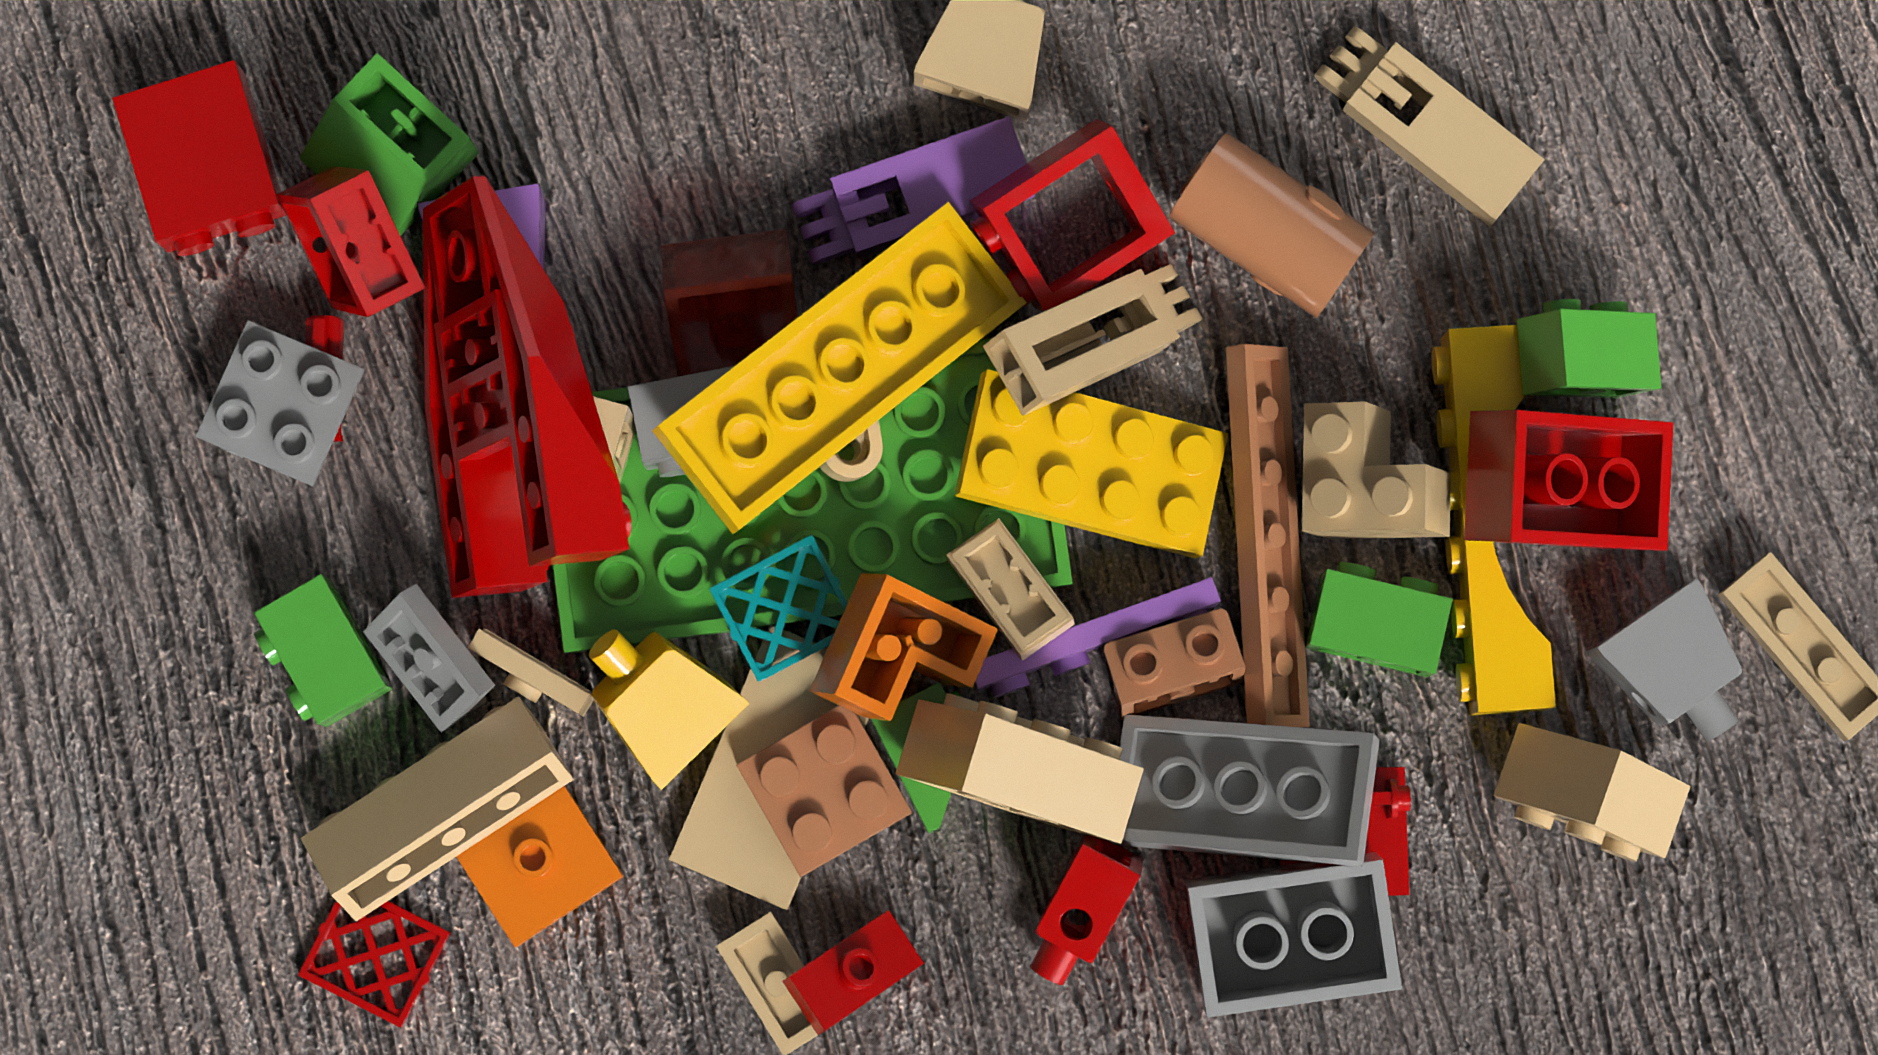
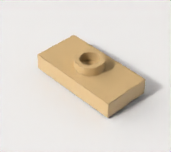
(1010, 589)
(529, 675)

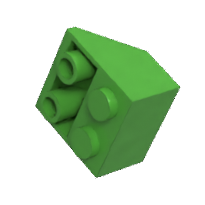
(395, 134)

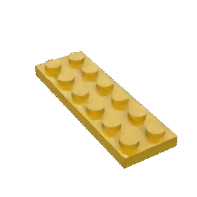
(838, 368)

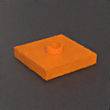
(540, 866)

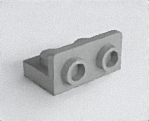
(429, 658)

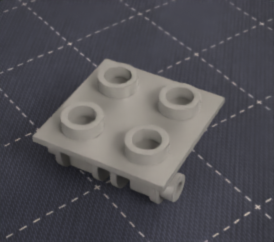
(280, 403)

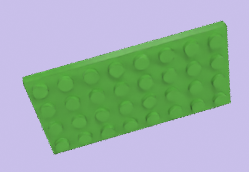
(887, 522)

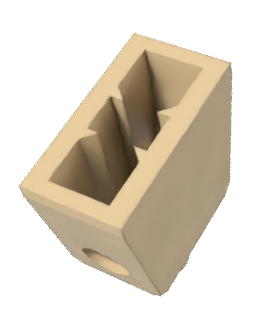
(984, 54)

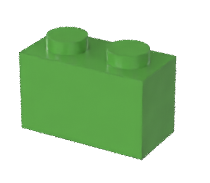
(1588, 351)
(1379, 620)
(321, 652)

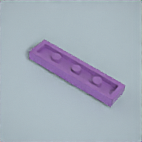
(1069, 650)

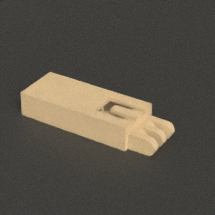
(1449, 138)
(1063, 353)

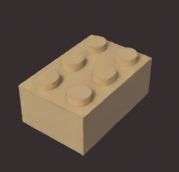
(1021, 766)

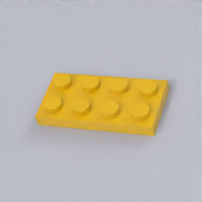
(1094, 467)

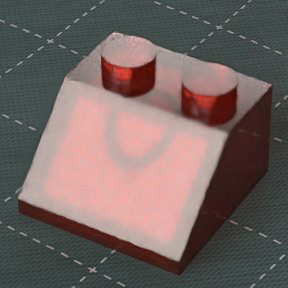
(726, 297)

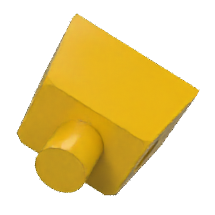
(661, 701)

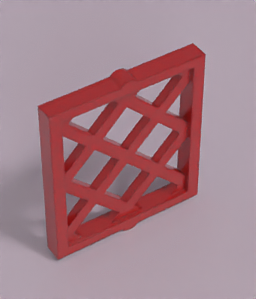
(419, 977)

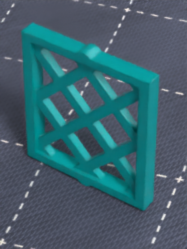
(740, 631)

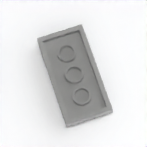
(1250, 789)

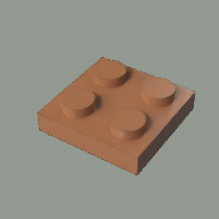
(824, 789)

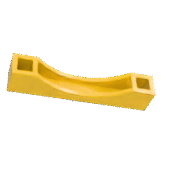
(1505, 654)

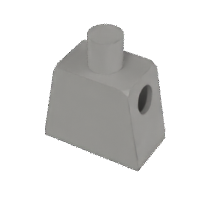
(1674, 661)

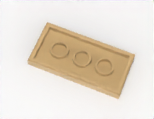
(725, 827)

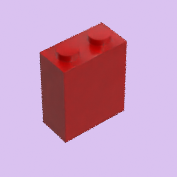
(200, 158)

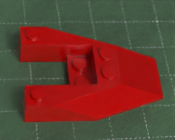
(508, 407)

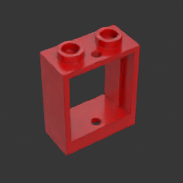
(1104, 147)
(364, 255)

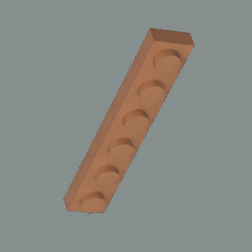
(1267, 535)

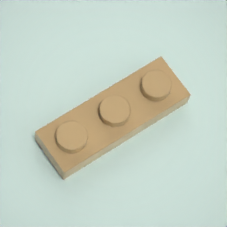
(1804, 645)

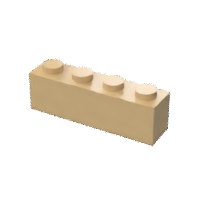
(436, 808)

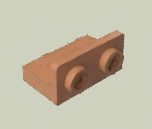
(1174, 663)

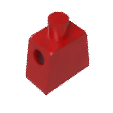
(1096, 882)

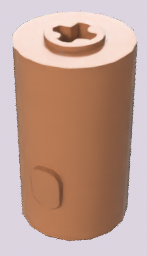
(1270, 224)

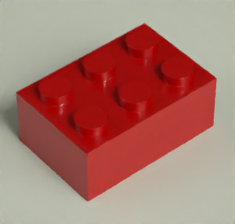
(1568, 480)

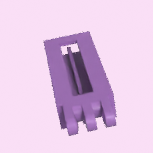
(928, 177)

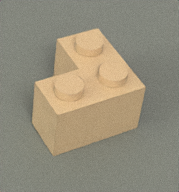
(1353, 487)
(1594, 790)

